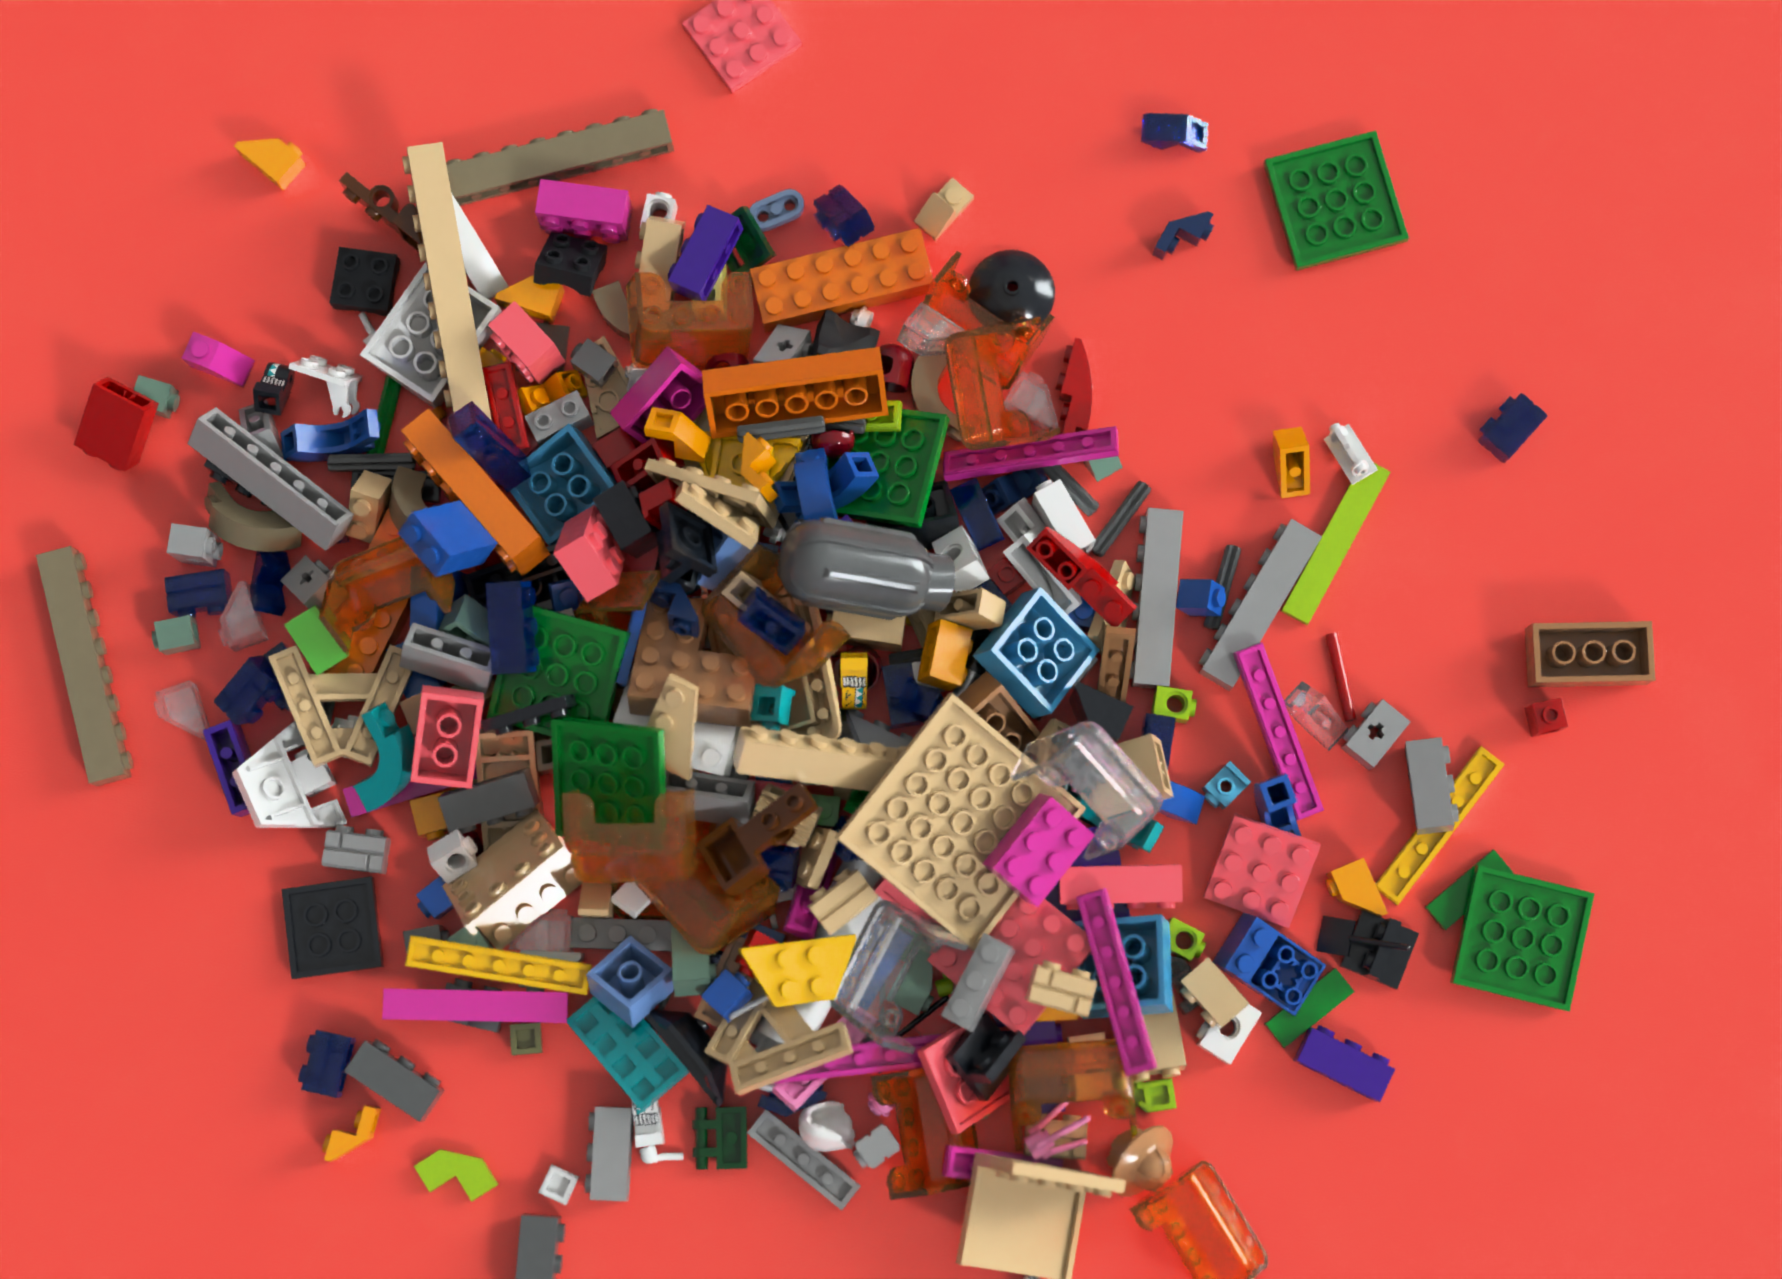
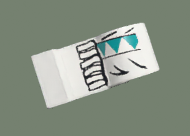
(648, 1125)

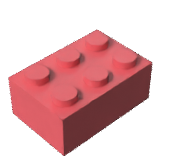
(525, 344)
(590, 553)
(447, 736)

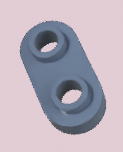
(775, 209)

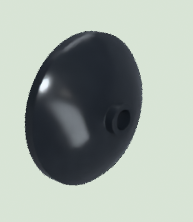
(1034, 283)

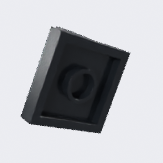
(684, 544)
(1378, 962)
(984, 1056)

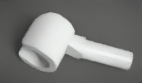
(368, 327)
(649, 1155)

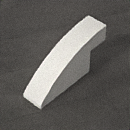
(477, 261)
(1023, 527)

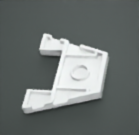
(274, 791)

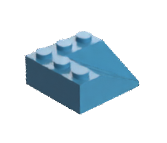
(562, 482)
(1036, 652)
(1149, 960)

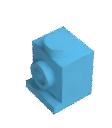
(1234, 777)

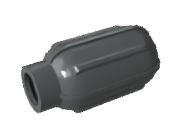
(863, 569)

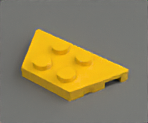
(725, 458)
(800, 969)

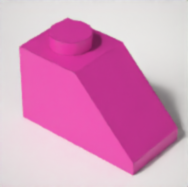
(217, 359)

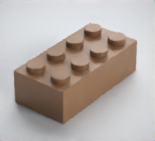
(1590, 654)

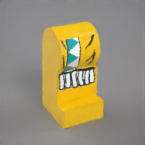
(854, 680)

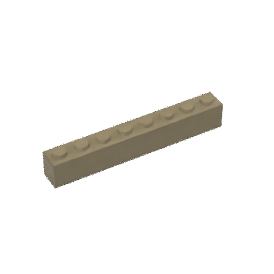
(559, 157)
(84, 666)

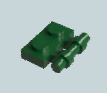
(730, 1138)

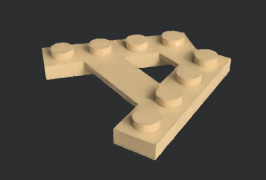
(307, 691)
(799, 1053)

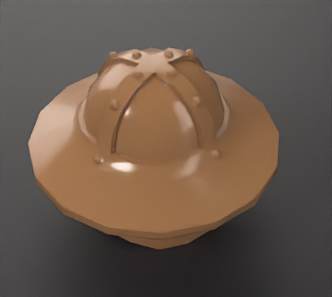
(1142, 1160)

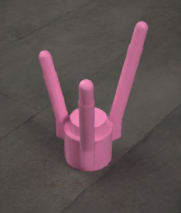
(1041, 1143)

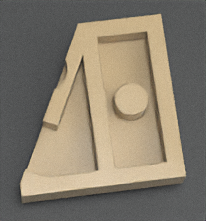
(815, 858)

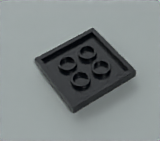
(332, 928)

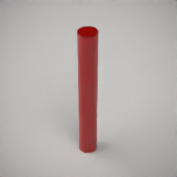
(1340, 677)

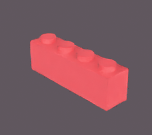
(1124, 884)

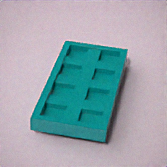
(630, 1055)

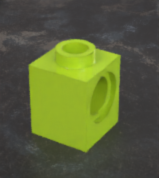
(1160, 698)
(1197, 945)

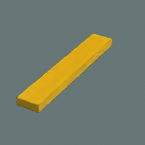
(1422, 849)
(498, 965)

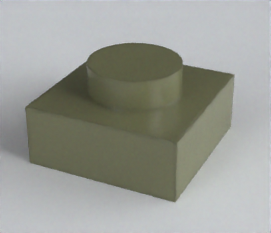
(526, 1038)

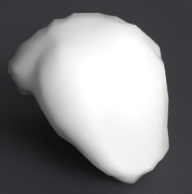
(826, 1127)

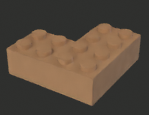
(722, 680)

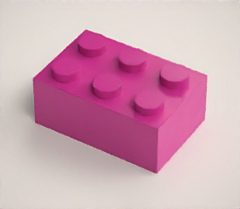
(584, 210)
(666, 384)
(1038, 849)

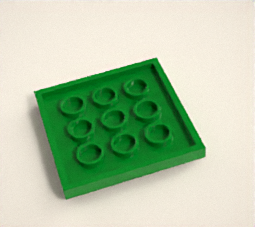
(1336, 200)
(905, 469)
(574, 659)
(611, 764)
(1522, 938)

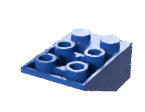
(1269, 963)

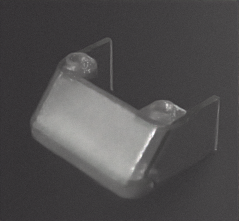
(1101, 776)
(879, 967)

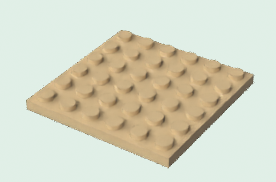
(944, 815)

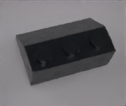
(938, 519)
(1101, 709)

